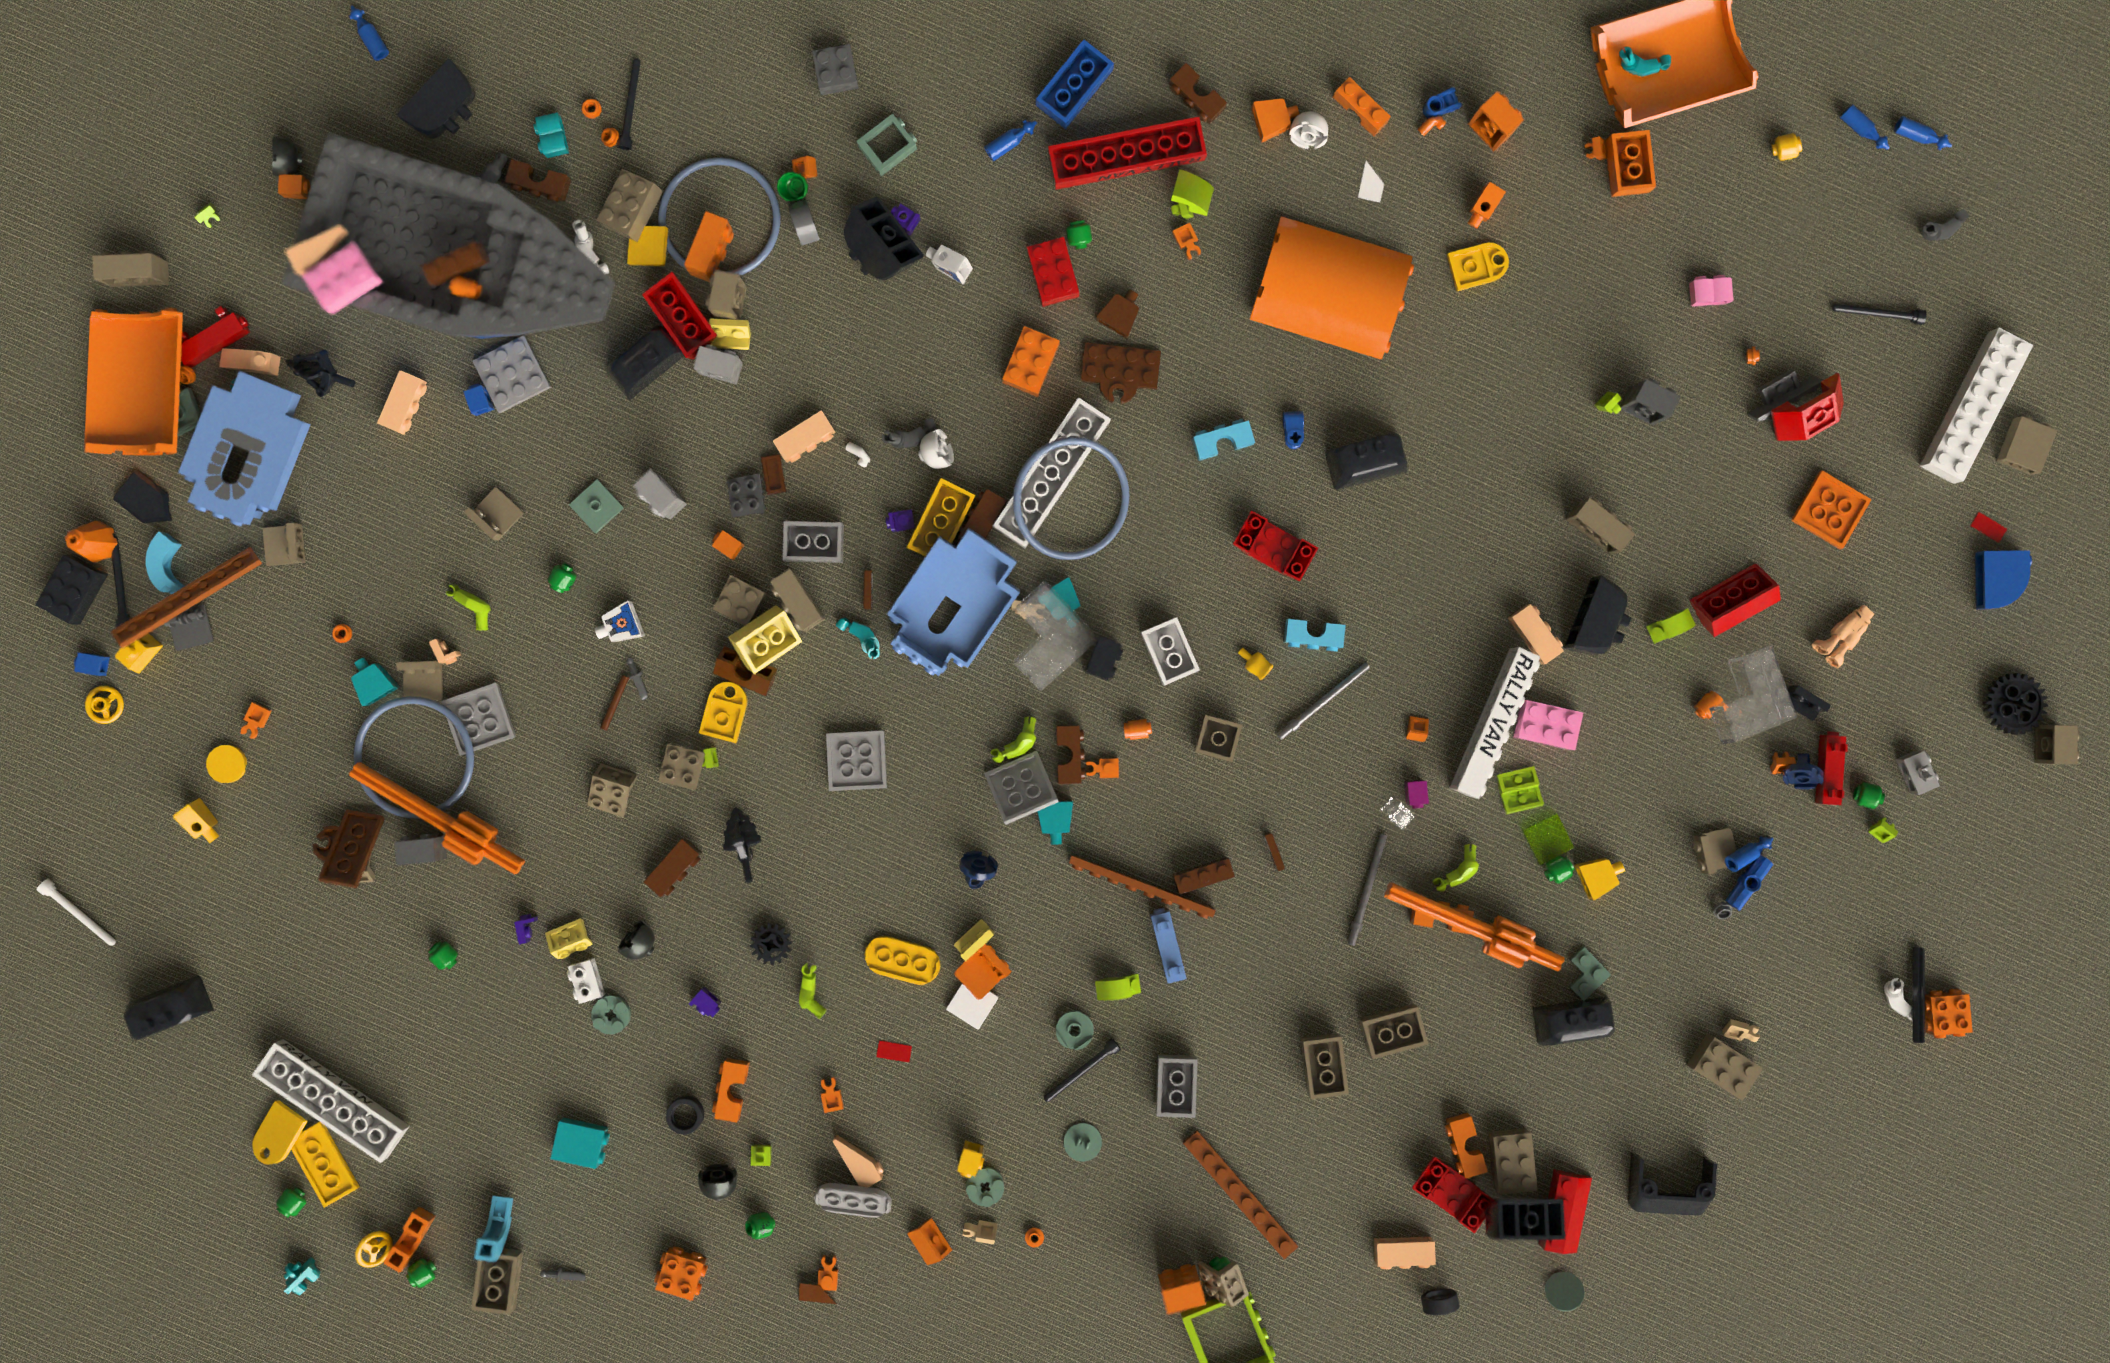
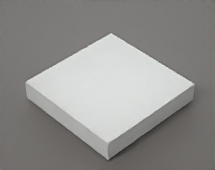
(971, 1009)

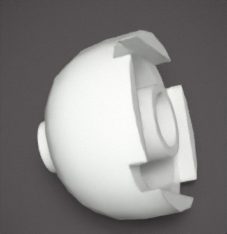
(1309, 129)
(935, 450)

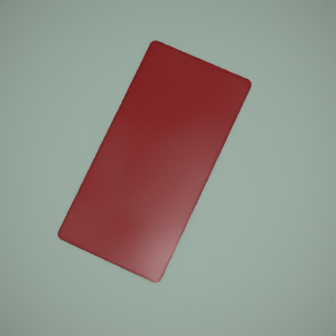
(1988, 527)
(894, 1051)

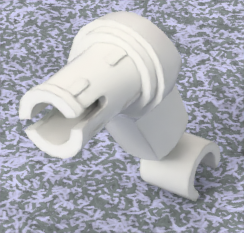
(584, 242)
(1894, 995)

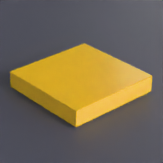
(650, 248)

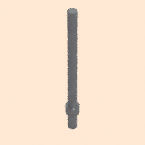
(1294, 724)
(1356, 925)

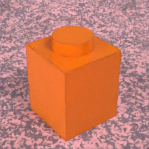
(293, 186)
(727, 544)

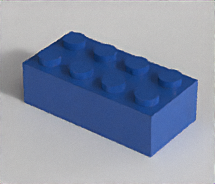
(1074, 84)

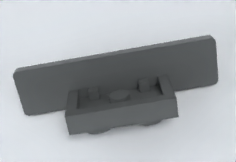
(1781, 390)

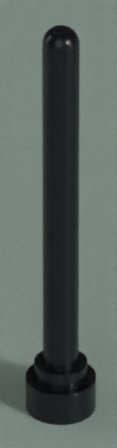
(624, 141)
(1918, 316)
(121, 601)
(1110, 1048)

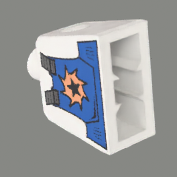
(950, 263)
(620, 624)

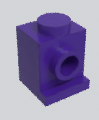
(910, 222)
(706, 1003)

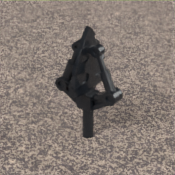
(323, 369)
(740, 836)

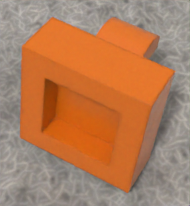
(1599, 149)
(1780, 764)

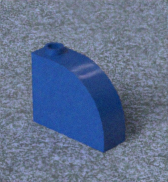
(2001, 577)

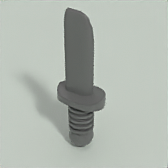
(637, 678)
(563, 1275)

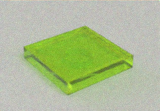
(1547, 839)

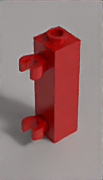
(214, 338)
(1831, 762)

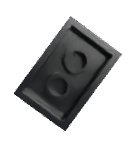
(71, 589)
(1103, 659)

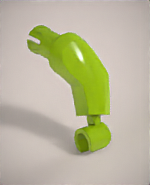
(474, 603)
(1021, 745)
(1463, 872)
(807, 992)

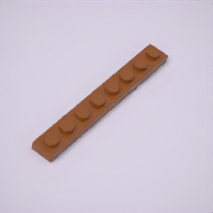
(186, 597)
(1149, 890)
(1240, 1194)

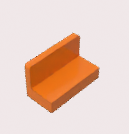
(930, 1242)

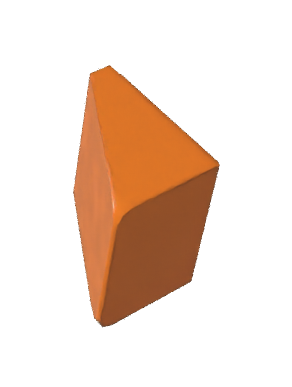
(805, 166)
(1417, 729)

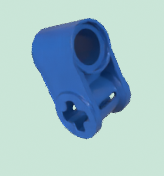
(1445, 103)
(1293, 425)

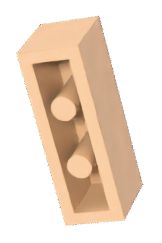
(402, 402)
(804, 437)
(1536, 633)
(1404, 1252)

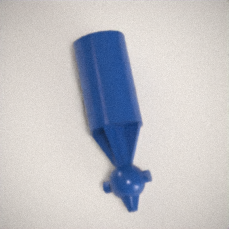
(369, 35)
(1863, 126)
(1920, 133)
(1008, 140)
(1747, 854)

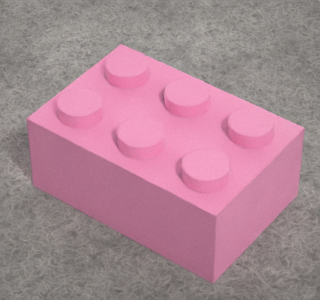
(342, 278)
(1548, 725)

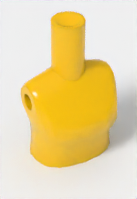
(1256, 663)

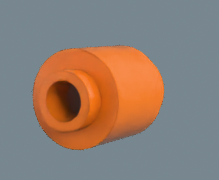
(465, 288)
(1707, 701)
(1137, 729)

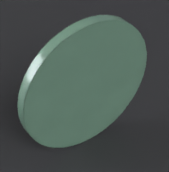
(1082, 1142)
(1564, 1291)

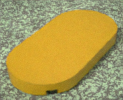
(902, 960)

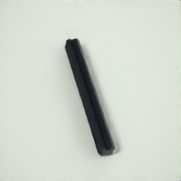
(1918, 1032)

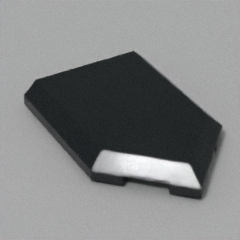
(144, 499)

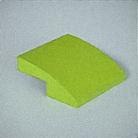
(1193, 192)
(1520, 790)

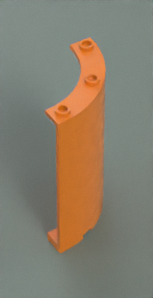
(1703, 53)
(1332, 288)
(133, 382)

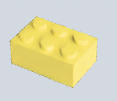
(765, 639)

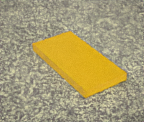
(323, 1164)

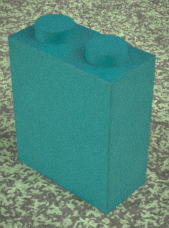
(580, 1143)

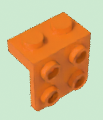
(982, 971)

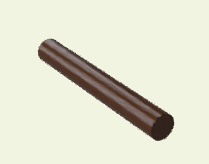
(614, 702)

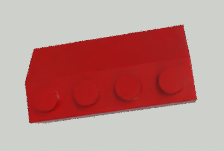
(680, 315)
(1736, 599)
(1574, 1192)

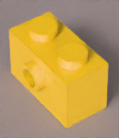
(970, 1159)

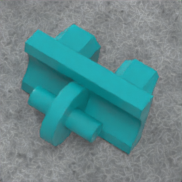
(297, 1273)

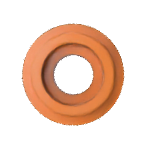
(591, 103)
(610, 137)
(1752, 356)
(187, 375)
(337, 630)
(1034, 1231)

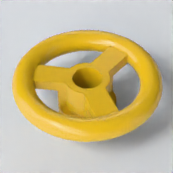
(95, 704)
(372, 1247)

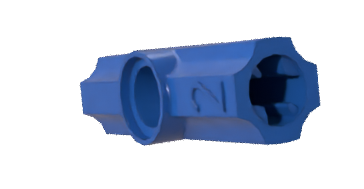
(1757, 872)

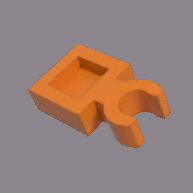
(1186, 238)
(256, 717)
(1106, 768)
(831, 1098)
(828, 1276)

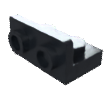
(1806, 702)

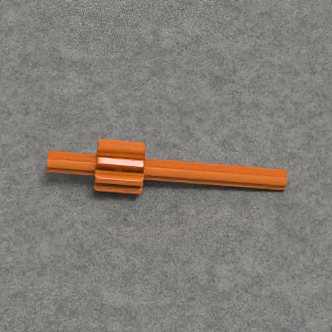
(465, 836)
(1502, 939)

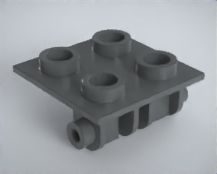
(746, 495)
(190, 628)

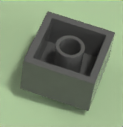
(835, 69)
(419, 850)

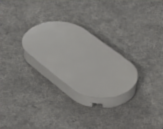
(853, 1200)

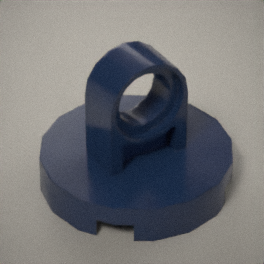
(1803, 774)
(977, 867)

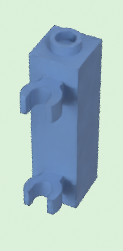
(1167, 945)

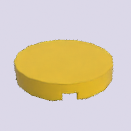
(226, 763)

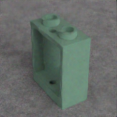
(880, 167)

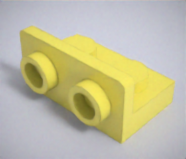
(731, 333)
(568, 939)
(974, 939)

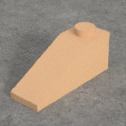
(316, 250)
(250, 361)
(860, 1164)

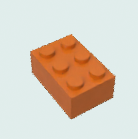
(1496, 121)
(1630, 163)
(709, 246)
(1031, 361)
(1181, 1288)

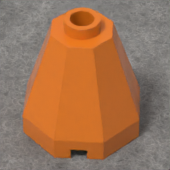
(92, 541)

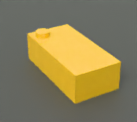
(940, 517)

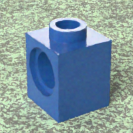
(478, 399)
(91, 664)

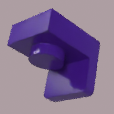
(900, 521)
(524, 931)

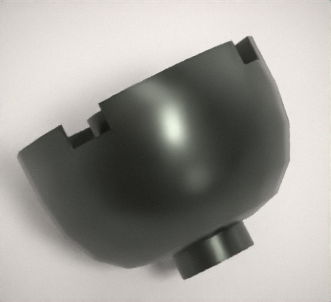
(285, 157)
(638, 942)
(717, 1181)

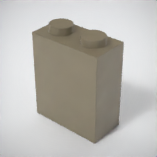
(2027, 445)

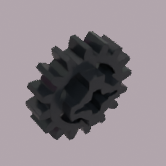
(762, 941)

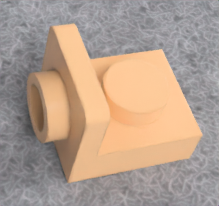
(440, 650)

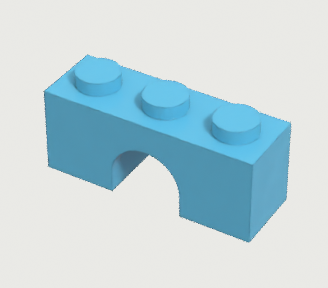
(1239, 433)
(1297, 634)

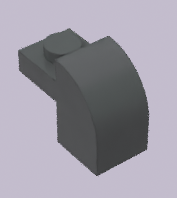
(803, 222)

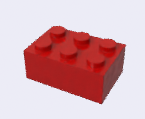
(1053, 271)

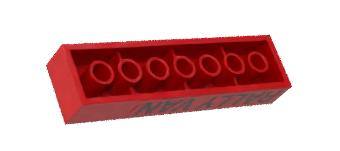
(1127, 153)

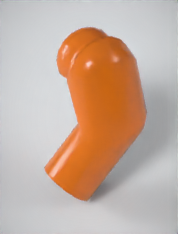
(1430, 123)

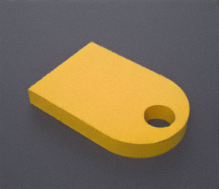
(1476, 265)
(724, 714)
(277, 1133)

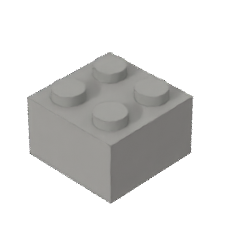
(718, 365)

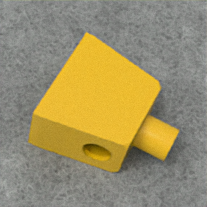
(138, 653)
(197, 820)
(1599, 876)

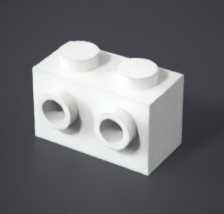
(585, 980)

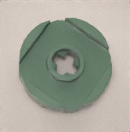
(602, 1021)
(1072, 1040)
(987, 1197)

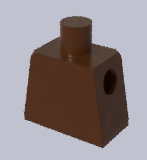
(1120, 313)

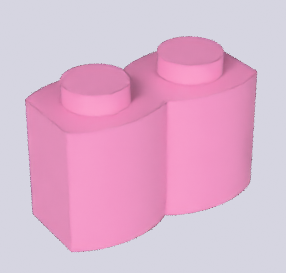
(1711, 291)

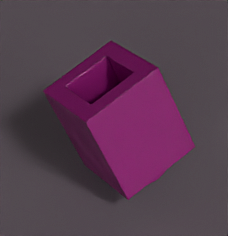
(1416, 793)

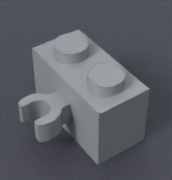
(1918, 772)

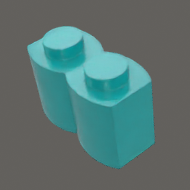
(551, 134)

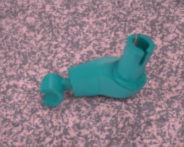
(1641, 67)
(866, 636)

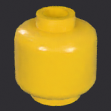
(1787, 146)

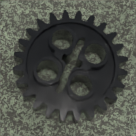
(2010, 720)

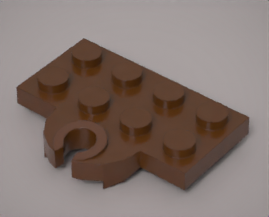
(1120, 369)
(348, 848)

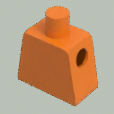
(1272, 117)
(1490, 198)

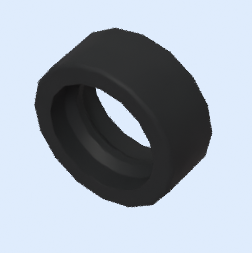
(674, 1126)
(1440, 1302)

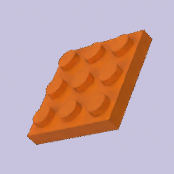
(1831, 509)

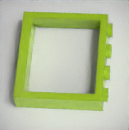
(1187, 1316)

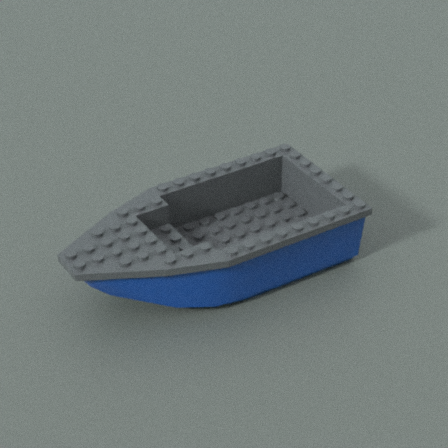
(417, 212)

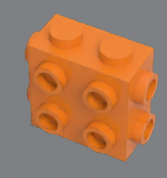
(1947, 1013)
(681, 1273)

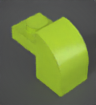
(1671, 626)
(1118, 987)

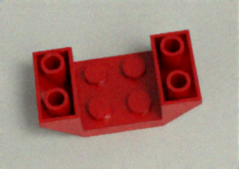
(1812, 417)
(1274, 547)
(1453, 1193)

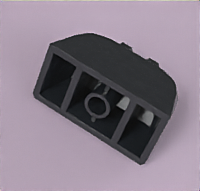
(439, 102)
(879, 240)
(644, 361)
(1367, 461)
(1599, 618)
(167, 1008)
(1573, 1021)
(1525, 1219)

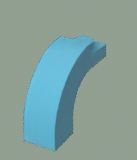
(159, 562)
(494, 1238)

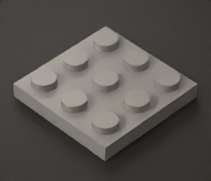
(511, 374)
(483, 716)
(856, 760)
(1021, 787)

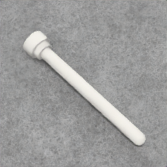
(47, 888)

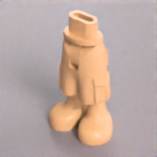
(1846, 633)

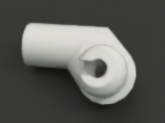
(860, 452)

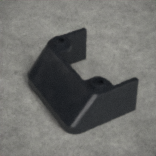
(1645, 1198)

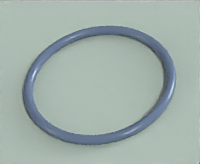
(742, 166)
(1018, 489)
(442, 709)

